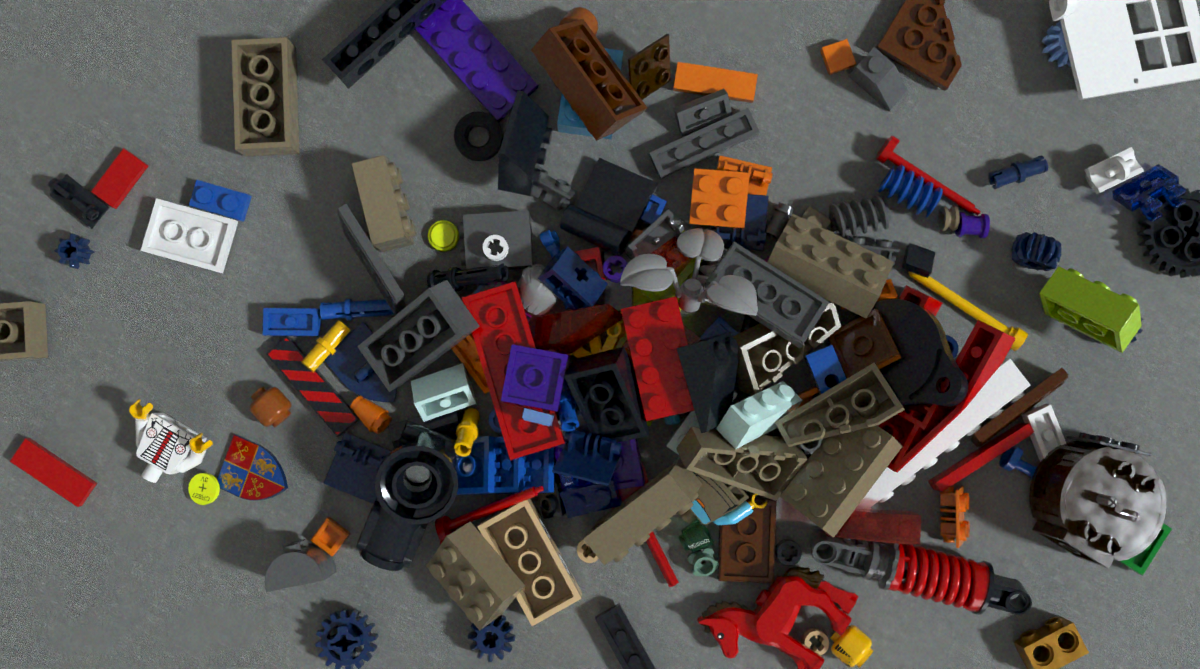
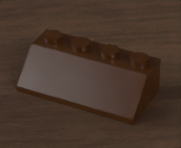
(588, 78)

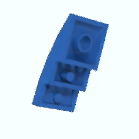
(492, 472)

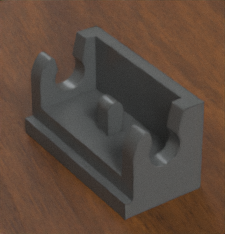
(655, 235)

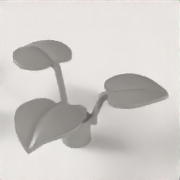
(651, 274)

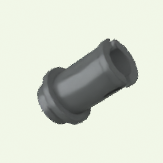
(779, 220)

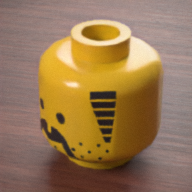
(852, 646)

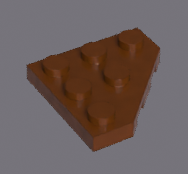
(923, 42)

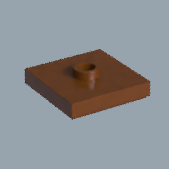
(864, 343)

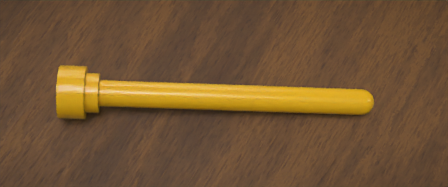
(971, 309)

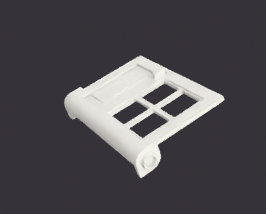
(1105, 49)

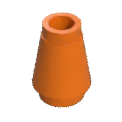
(371, 415)

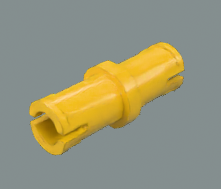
(325, 346)
(467, 432)

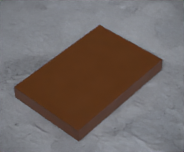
(749, 546)

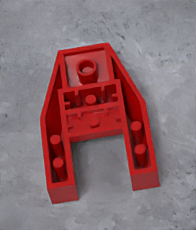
(977, 360)

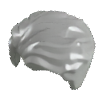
(534, 294)

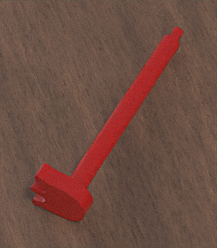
(887, 153)
(445, 525)

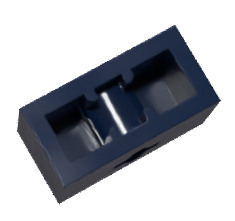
(572, 280)

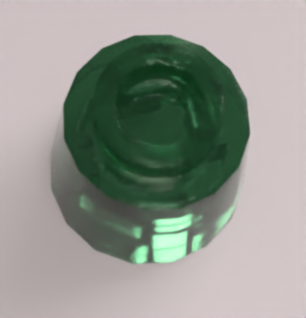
(695, 536)

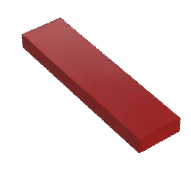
(981, 456)

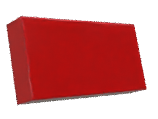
(119, 178)

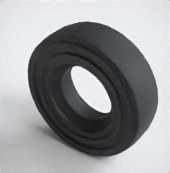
(466, 124)

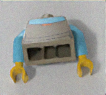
(720, 503)

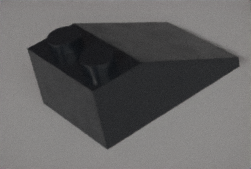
(710, 376)
(608, 395)

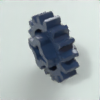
(335, 643)

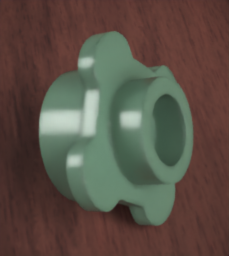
(705, 568)

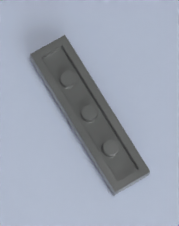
(704, 143)

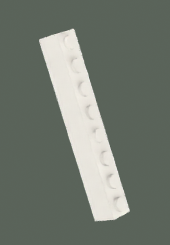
(1003, 386)

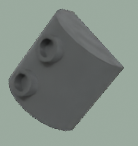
(299, 566)

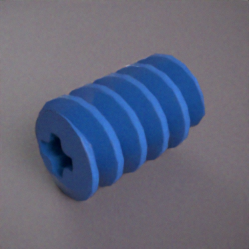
(911, 190)

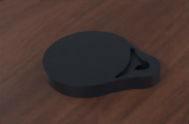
(924, 356)

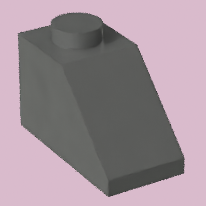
(879, 79)

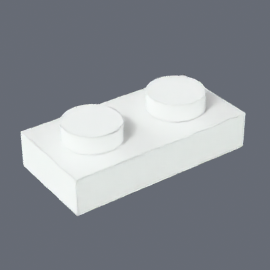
(1047, 432)

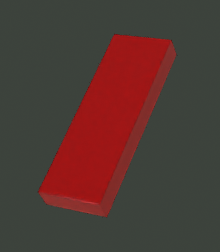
(53, 472)

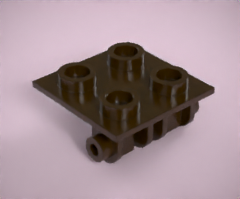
(650, 67)

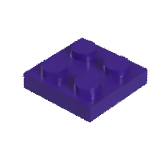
(534, 378)

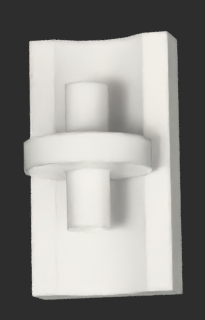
(1113, 171)

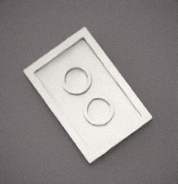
(189, 235)

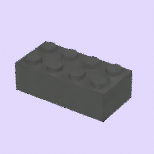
(418, 335)

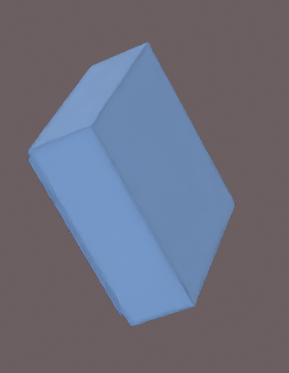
(537, 417)

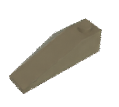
(847, 407)

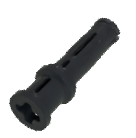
(473, 276)

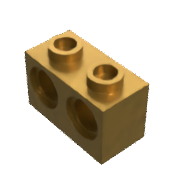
(1051, 654)

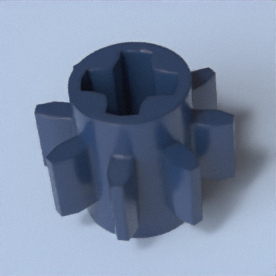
(72, 258)

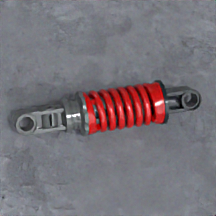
(924, 573)

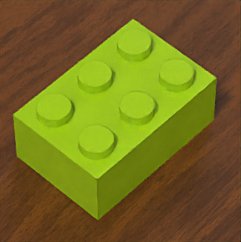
(1091, 308)

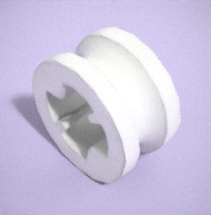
(488, 252)

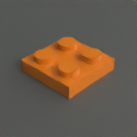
(719, 197)

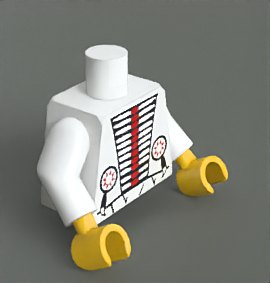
(165, 443)

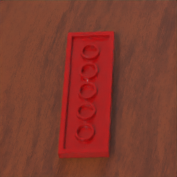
(501, 325)

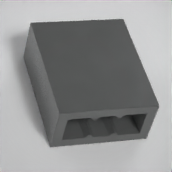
(512, 226)

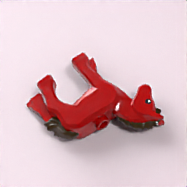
(776, 615)

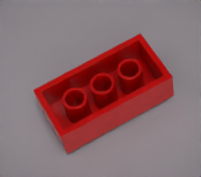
(653, 338)

